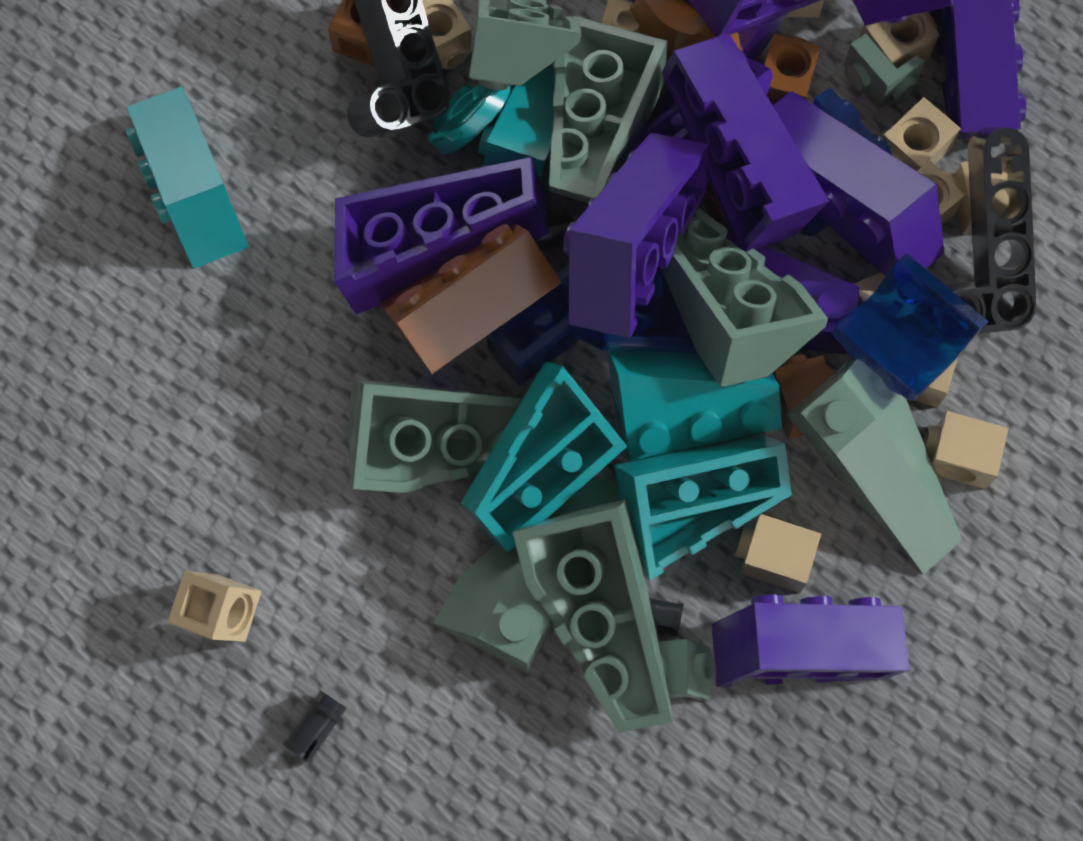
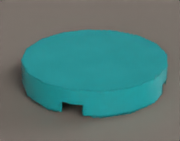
(466, 117)

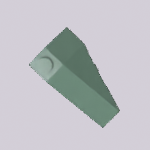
(518, 40)
(601, 105)
(735, 307)
(420, 433)
(881, 458)
(597, 596)
(491, 600)

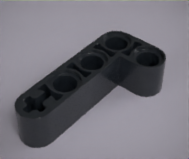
(399, 76)
(991, 230)

